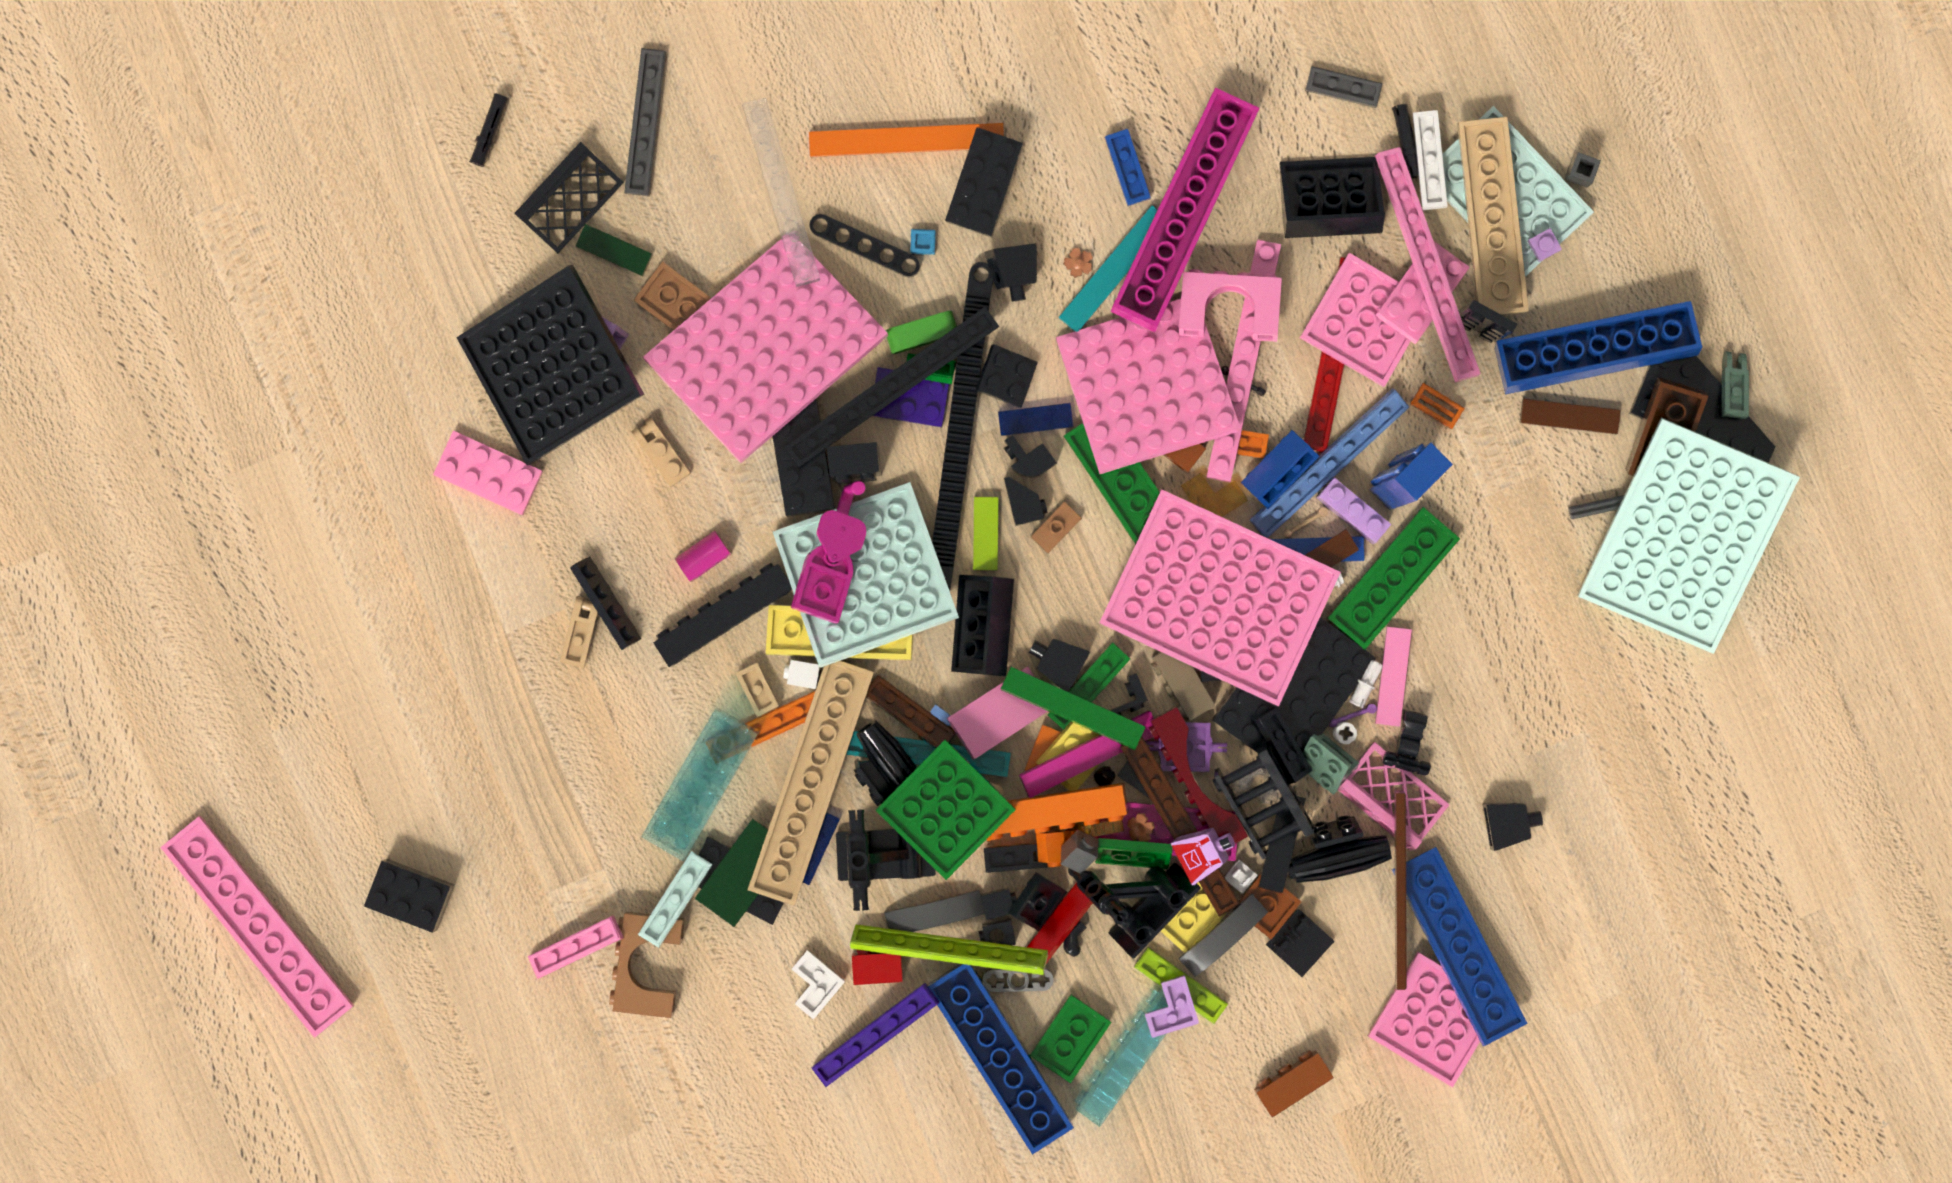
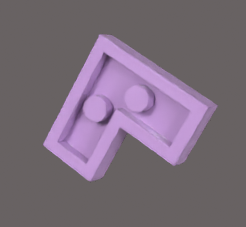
(1179, 1012)

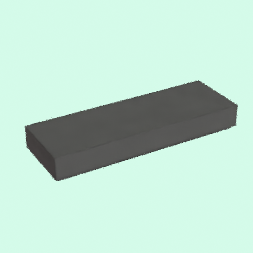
(1343, 87)

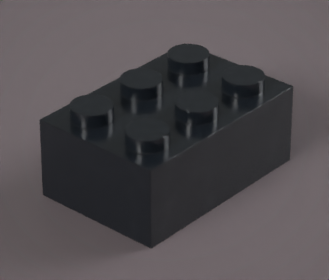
(853, 462)
(409, 895)

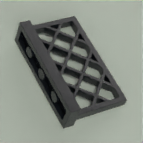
(557, 179)

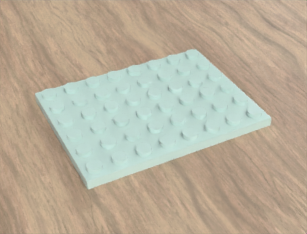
(1688, 535)

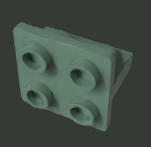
(1329, 762)

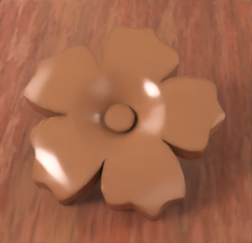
(1078, 262)
(1140, 828)

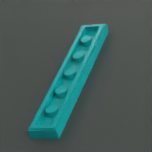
(1107, 276)

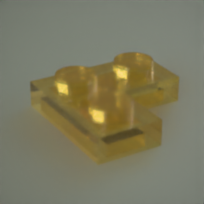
(1220, 502)

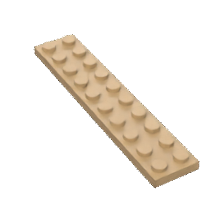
(810, 782)

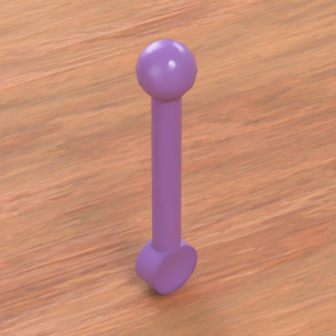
(1371, 708)

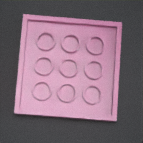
(1348, 324)
(1427, 1023)

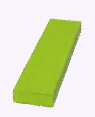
(1161, 970)

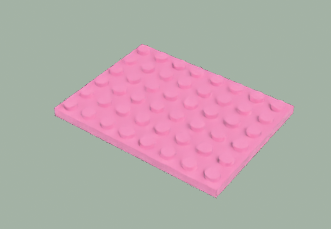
(764, 350)
(1220, 597)

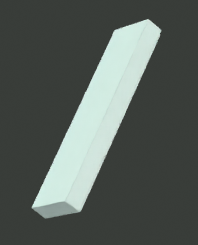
(675, 899)

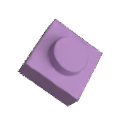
(1544, 245)

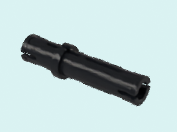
(489, 129)
(1406, 138)

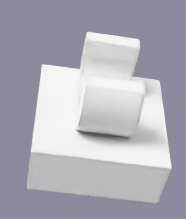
(1240, 876)

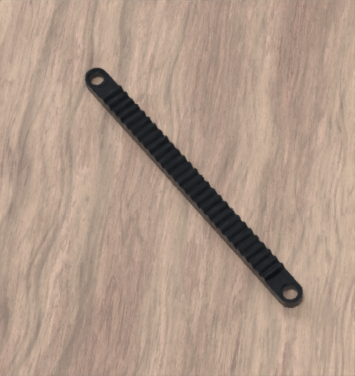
(960, 431)

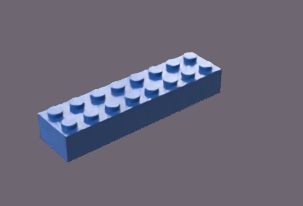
(1598, 347)
(1409, 475)
(1000, 1057)

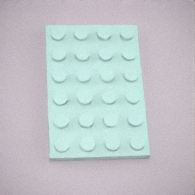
(1541, 193)

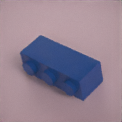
(1280, 469)

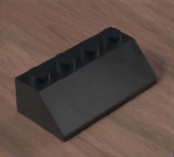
(982, 625)

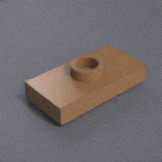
(1056, 527)

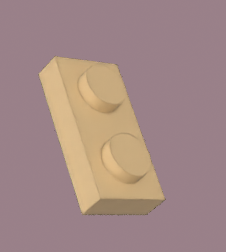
(757, 690)

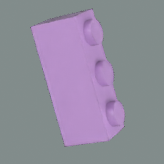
(1353, 511)

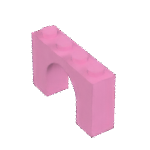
(1201, 288)

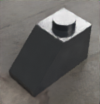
(1024, 503)

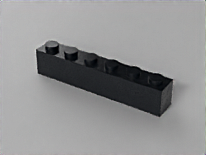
(723, 615)

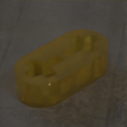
(1103, 828)

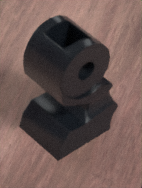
(1412, 734)

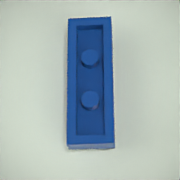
(1127, 167)

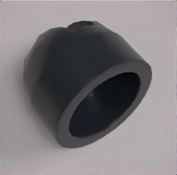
(1101, 780)

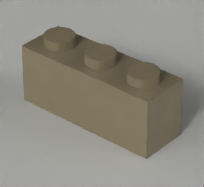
(1184, 685)

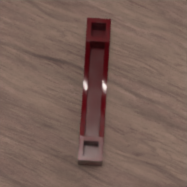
(1173, 734)

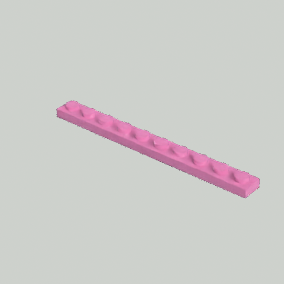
(1427, 264)
(1242, 368)

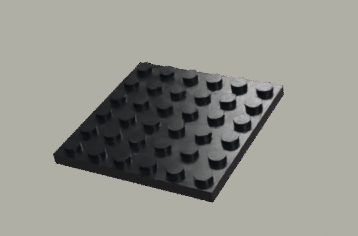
(550, 365)

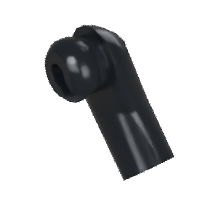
(1071, 942)

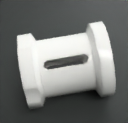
(1348, 739)

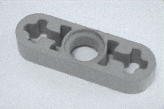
(999, 985)

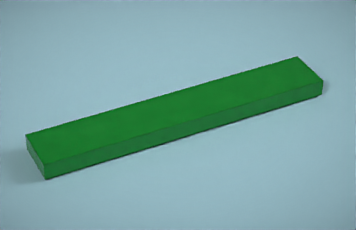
(1073, 708)

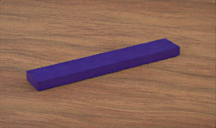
(875, 1034)

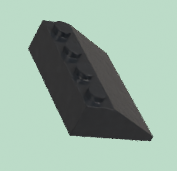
(1331, 197)

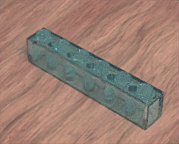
(1121, 1065)

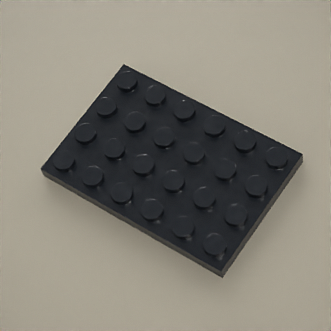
(1314, 695)

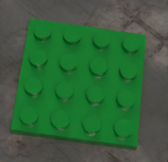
(945, 809)

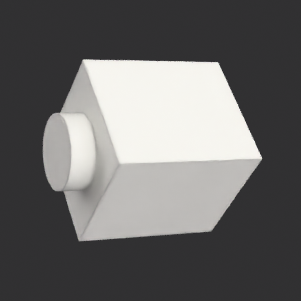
(802, 674)

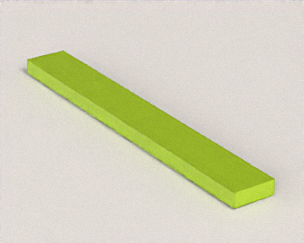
(949, 949)

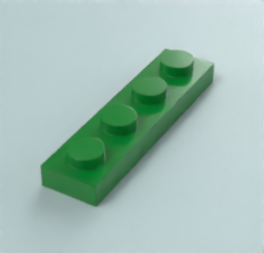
(1096, 678)

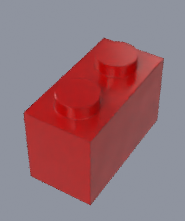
(876, 968)

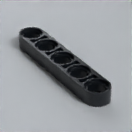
(852, 245)

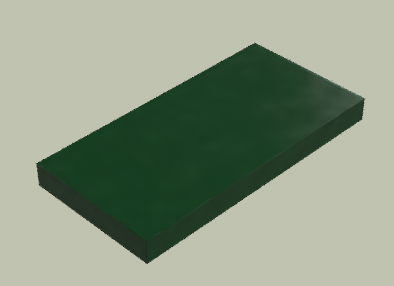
(727, 888)

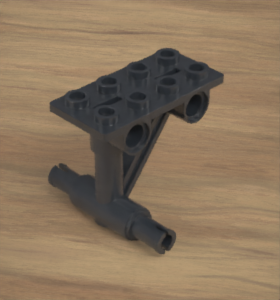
(875, 855)
(1160, 900)

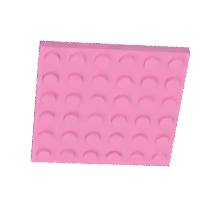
(1146, 389)

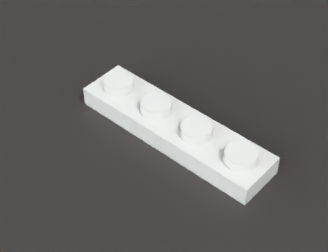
(1430, 160)

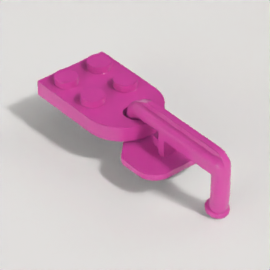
(823, 584)

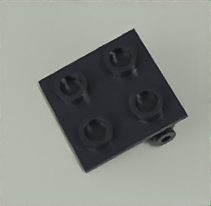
(1300, 942)

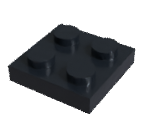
(1006, 376)
(1037, 901)

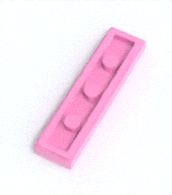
(1393, 676)
(575, 947)

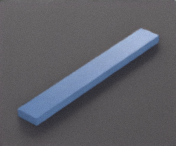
(1331, 462)

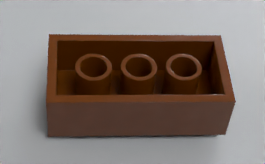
(1668, 401)

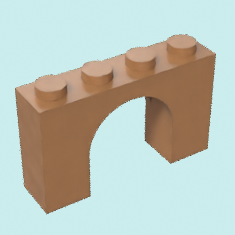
(629, 993)

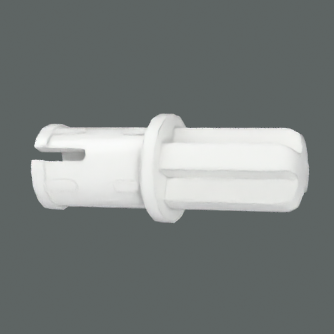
(1366, 684)

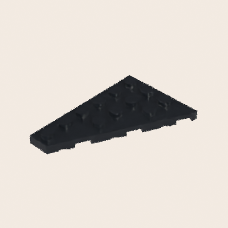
(1734, 432)

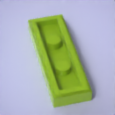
(985, 533)

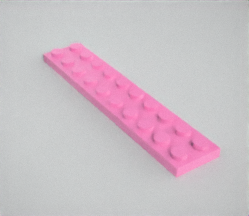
(257, 926)

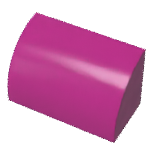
(702, 556)

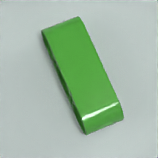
(920, 332)

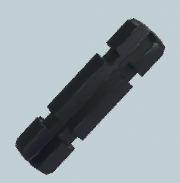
(1406, 763)

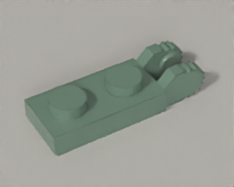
(1735, 387)

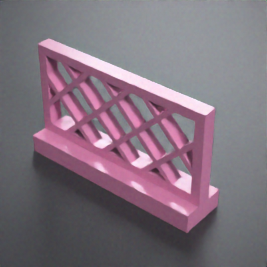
(1379, 812)

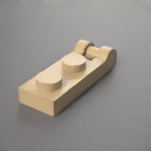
(661, 453)
(579, 634)

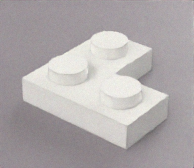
(822, 982)

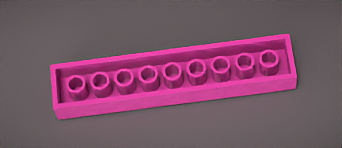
(1184, 209)

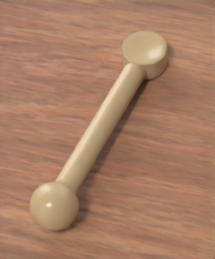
(1322, 512)

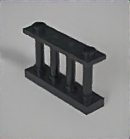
(1276, 781)

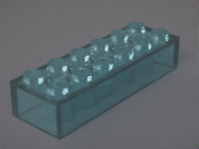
(700, 784)

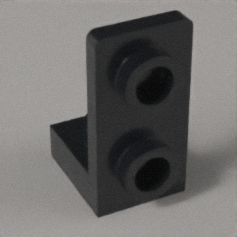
(1134, 688)

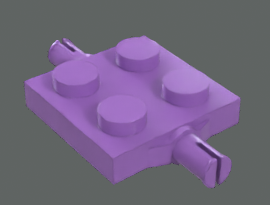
(1198, 748)

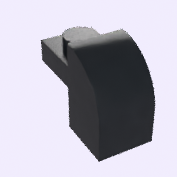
(1030, 464)

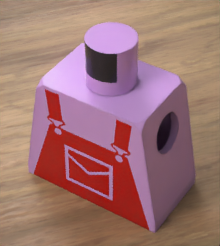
(1202, 852)

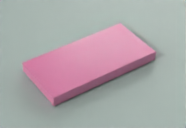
(992, 719)

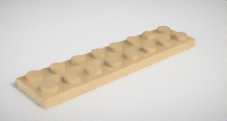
(1493, 215)

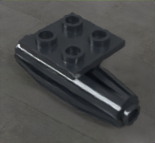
(887, 763)
(1339, 852)

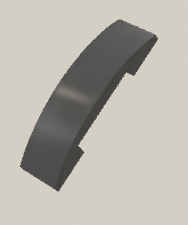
(936, 912)
(1224, 935)

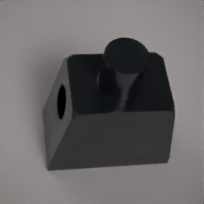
(1013, 268)
(1059, 661)
(1509, 823)

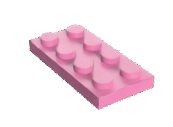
(1406, 305)
(488, 473)

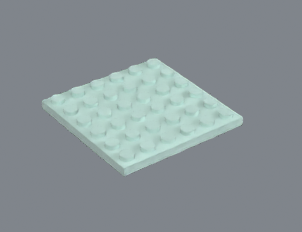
(894, 579)

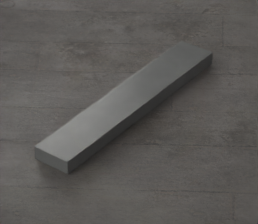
(645, 122)

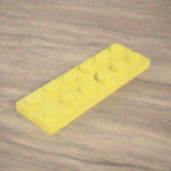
(789, 637)

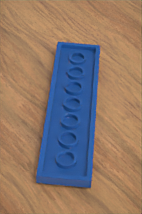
(1461, 948)

